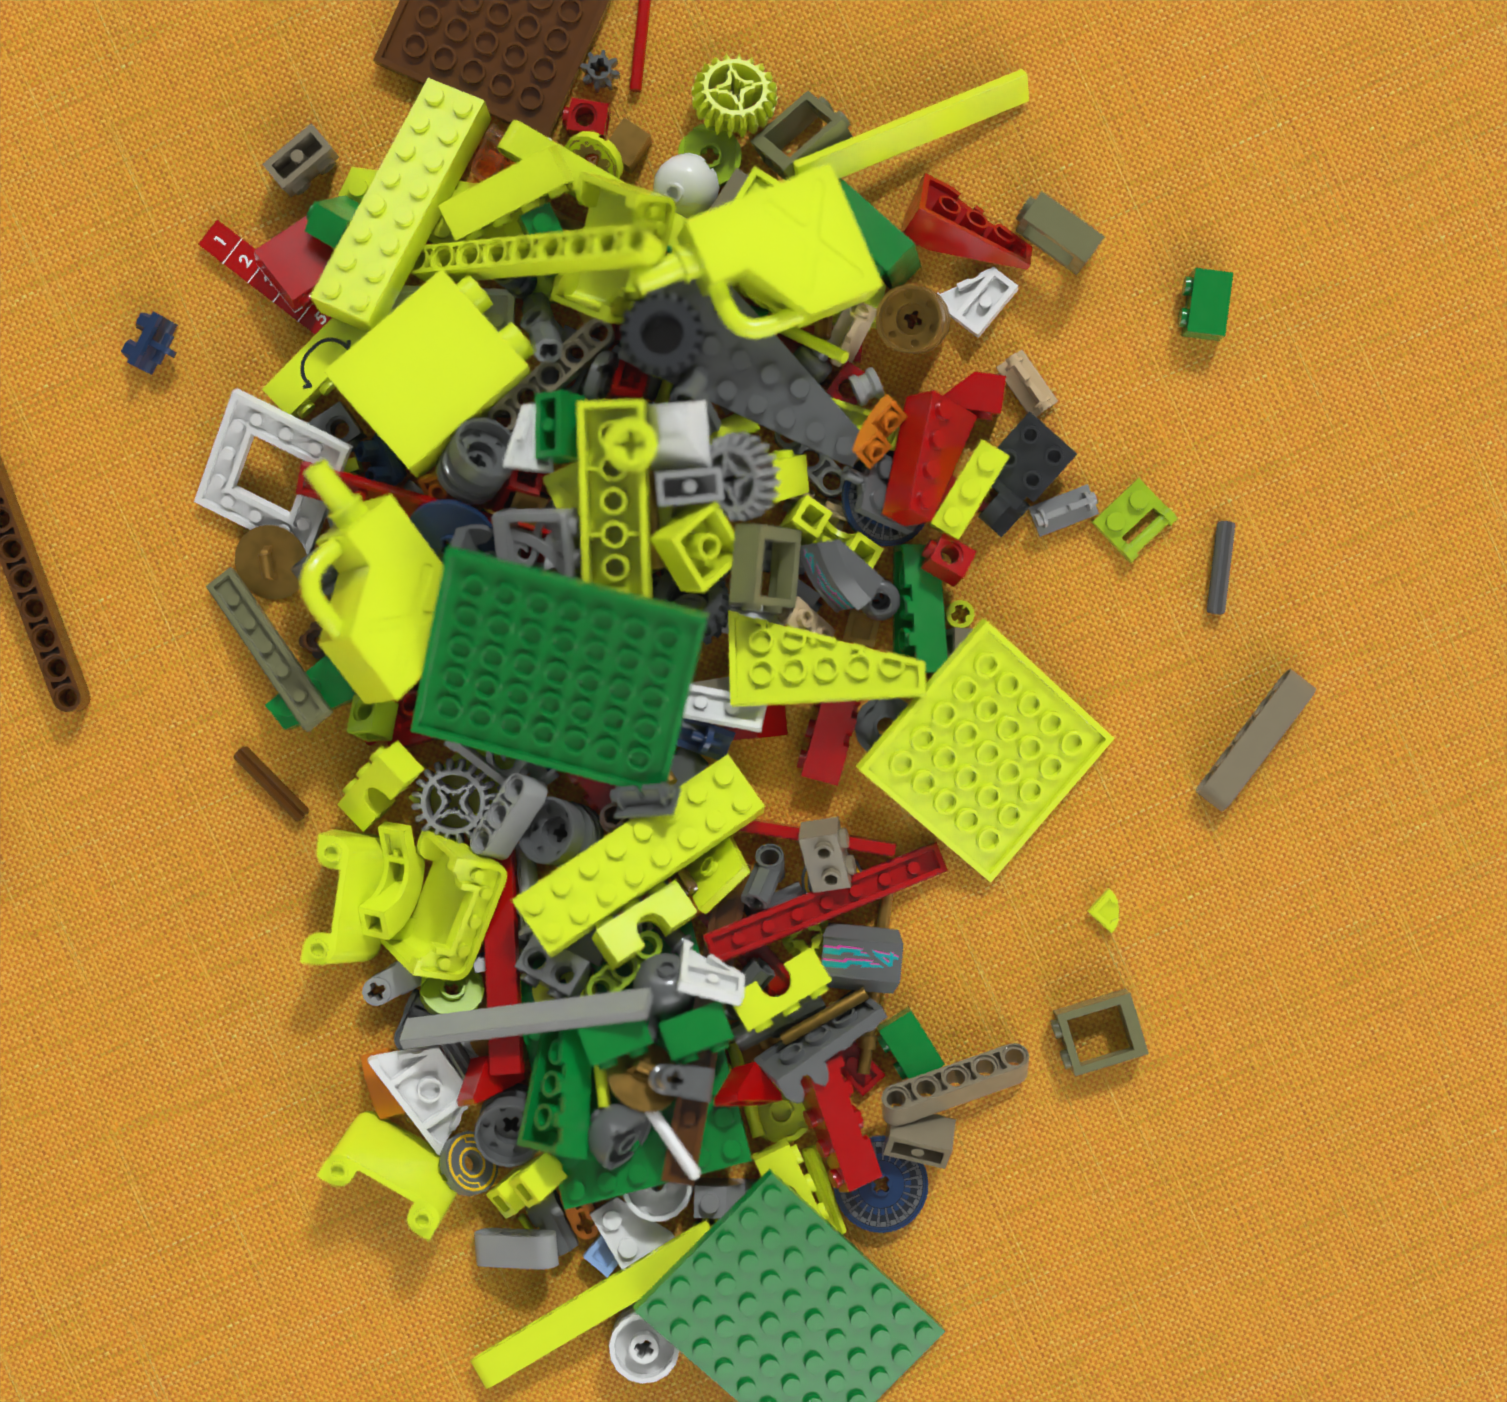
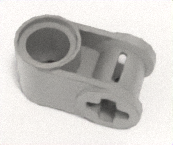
(396, 982)

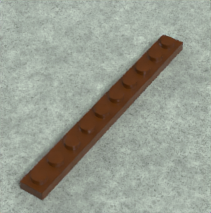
(691, 1115)

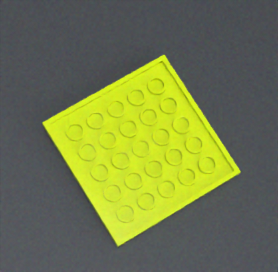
(985, 751)

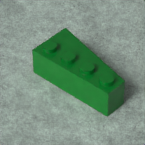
(889, 248)
(920, 618)
(328, 682)
(558, 1096)

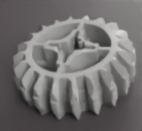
(745, 456)
(444, 791)

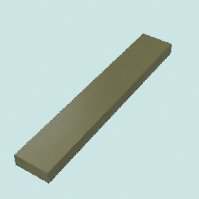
(269, 649)

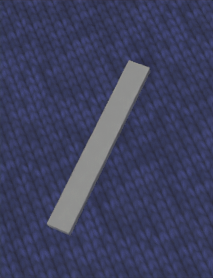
(527, 1018)

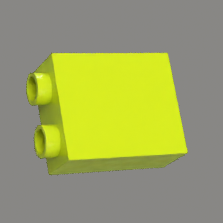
(431, 369)

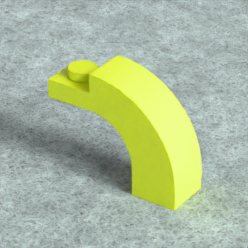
(399, 886)

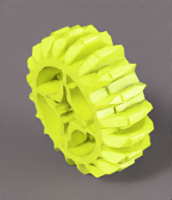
(720, 105)

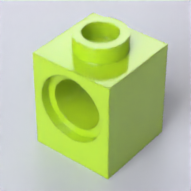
(372, 720)

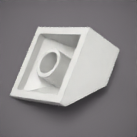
(680, 435)

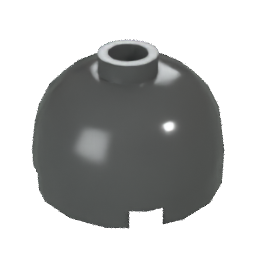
(661, 976)
(614, 1132)

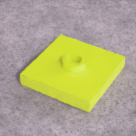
(717, 873)

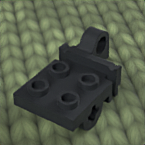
(1033, 465)

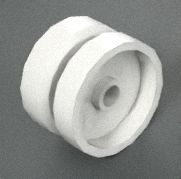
(659, 1204)
(633, 1357)

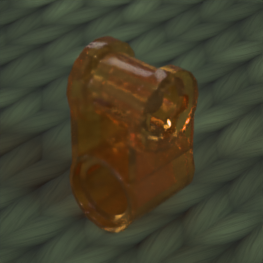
(489, 154)

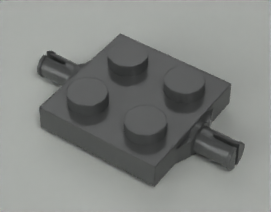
(872, 491)

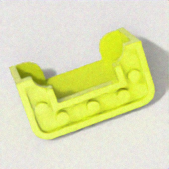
(612, 204)
(361, 869)
(451, 910)
(396, 1161)

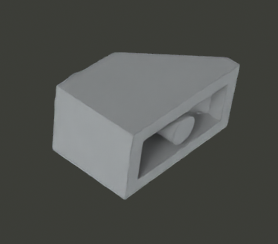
(689, 485)
(717, 1195)

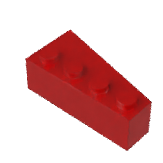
(925, 456)
(828, 741)
(838, 1129)

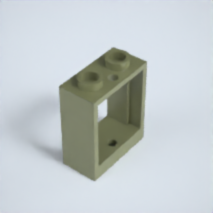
(791, 124)
(1057, 232)
(748, 566)
(1130, 1022)

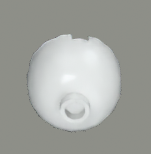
(689, 183)

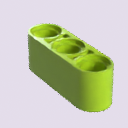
(612, 980)

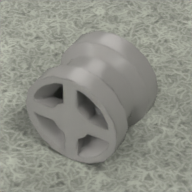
(866, 386)

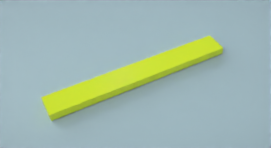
(920, 126)

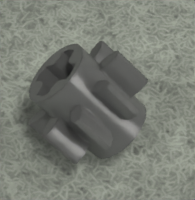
(594, 65)

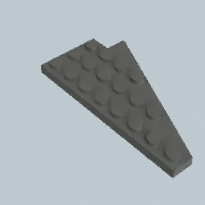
(755, 377)

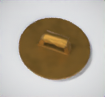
(265, 561)
(631, 1080)

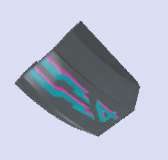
(839, 575)
(862, 957)

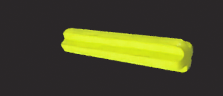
(824, 1190)

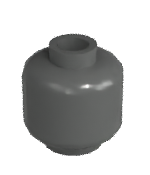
(814, 362)
(886, 606)

